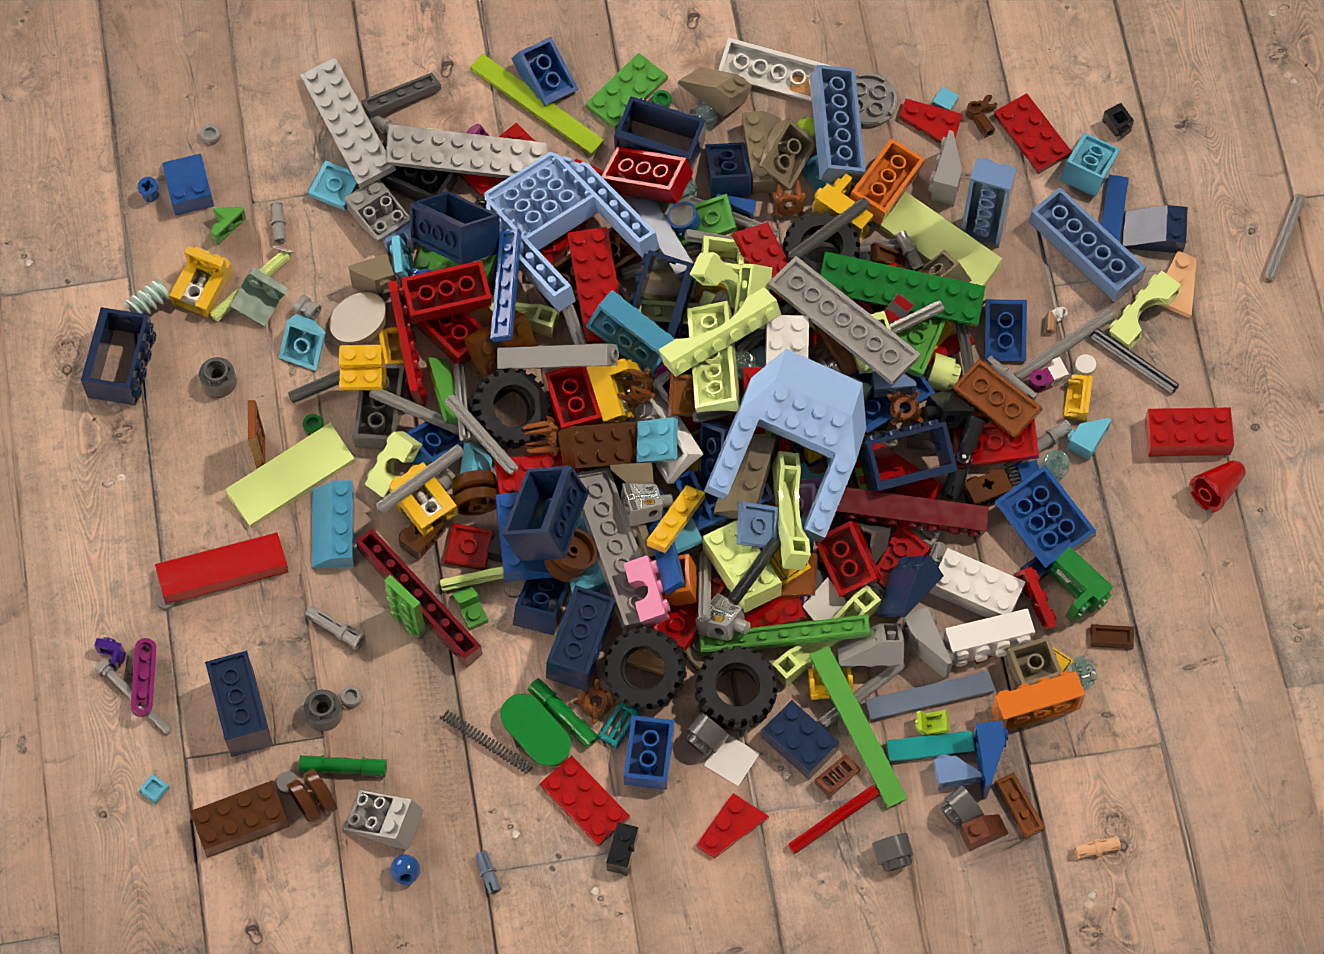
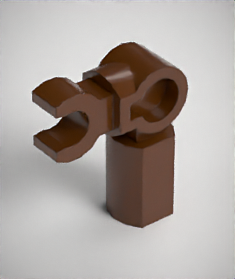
(975, 112)

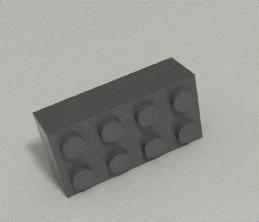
(376, 419)

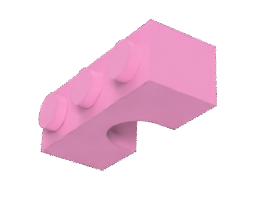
(653, 607)

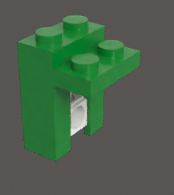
(1081, 582)

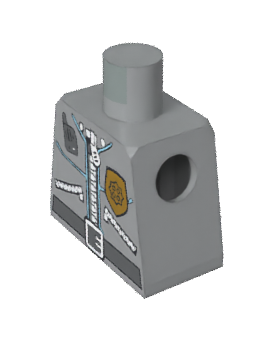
(643, 503)
(724, 620)

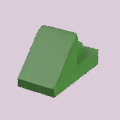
(229, 220)
(470, 607)

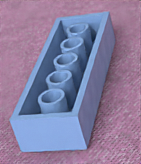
(837, 123)
(988, 201)
(1087, 244)

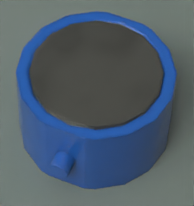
(683, 217)

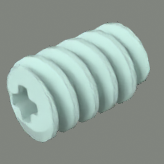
(148, 298)

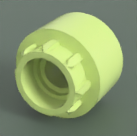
(942, 372)

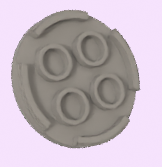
(876, 99)

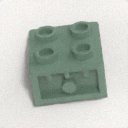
(258, 296)

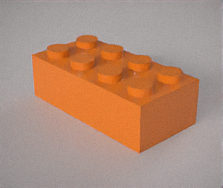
(887, 179)
(1038, 701)

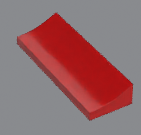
(221, 568)

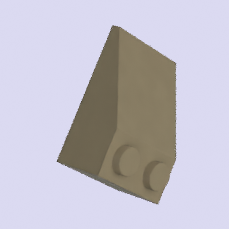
(717, 88)
(786, 152)

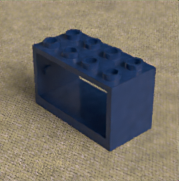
(665, 119)
(455, 228)
(683, 296)
(107, 322)
(942, 445)
(561, 519)
(580, 638)
(238, 703)

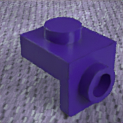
(112, 648)

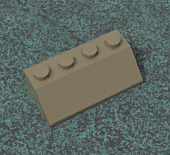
(756, 129)
(750, 478)

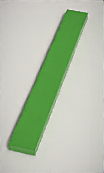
(792, 634)
(858, 727)

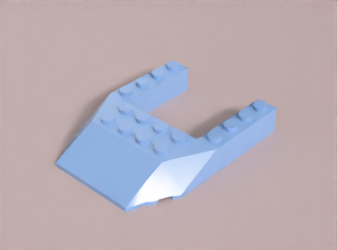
(553, 199)
(809, 408)

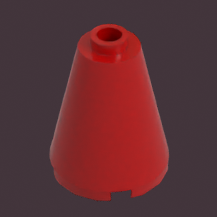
(1216, 485)

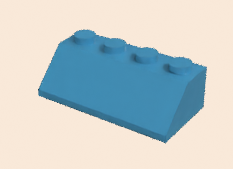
(630, 330)
(333, 525)

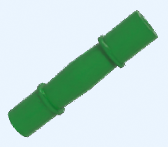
(563, 713)
(343, 765)

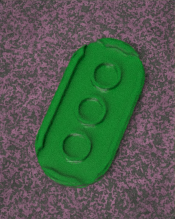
(535, 730)

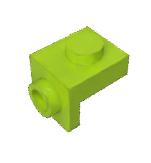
(933, 722)

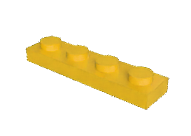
(675, 519)

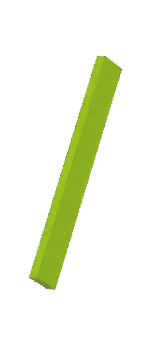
(526, 98)

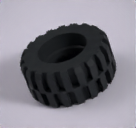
(844, 239)
(523, 385)
(736, 660)
(616, 662)

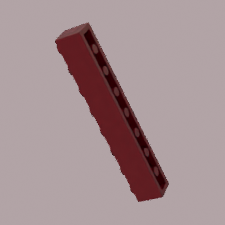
(913, 512)
(434, 613)

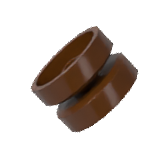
(475, 492)
(578, 560)
(315, 794)

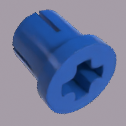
(148, 189)

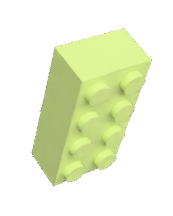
(734, 560)

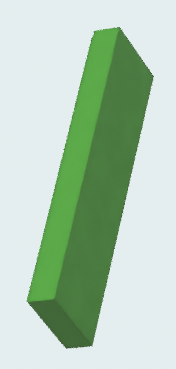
(443, 386)

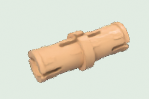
(1097, 847)

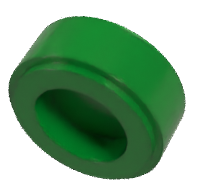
(662, 97)
(312, 423)

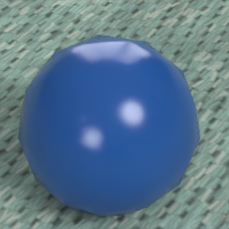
(405, 869)

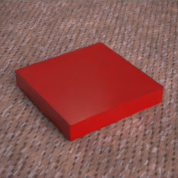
(468, 546)

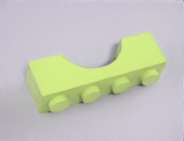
(711, 271)
(1160, 291)

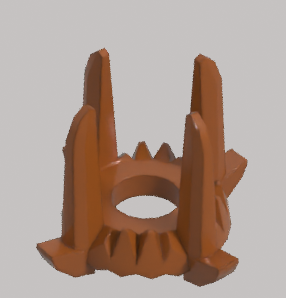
(797, 199)
(646, 392)
(897, 414)
(550, 430)
(593, 711)

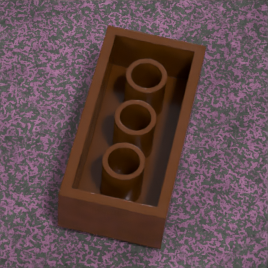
(598, 445)
(239, 818)

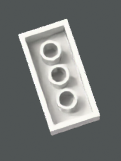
(786, 333)
(977, 586)
(988, 637)

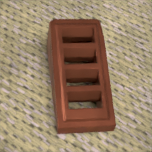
(825, 787)

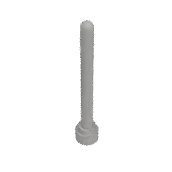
(105, 669)

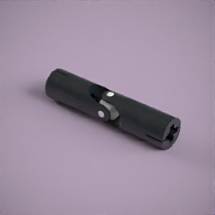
(967, 444)

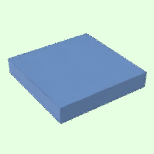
(756, 524)

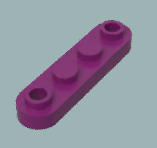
(143, 677)

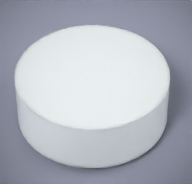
(1085, 365)

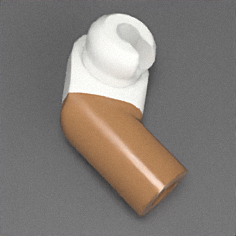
(1054, 317)

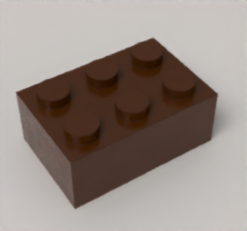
(484, 350)

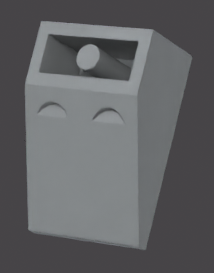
(947, 173)
(376, 210)
(926, 641)
(882, 648)
(384, 819)

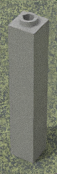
(557, 356)

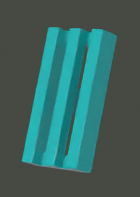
(609, 740)

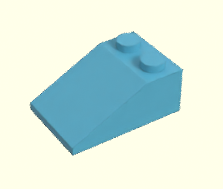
(1089, 164)

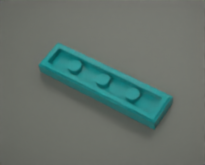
(930, 746)

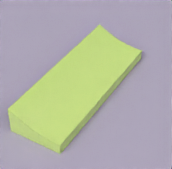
(934, 234)
(717, 376)
(290, 475)

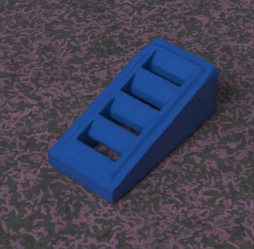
(742, 206)

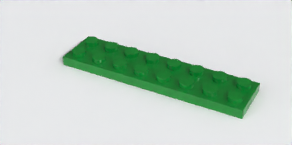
(879, 283)

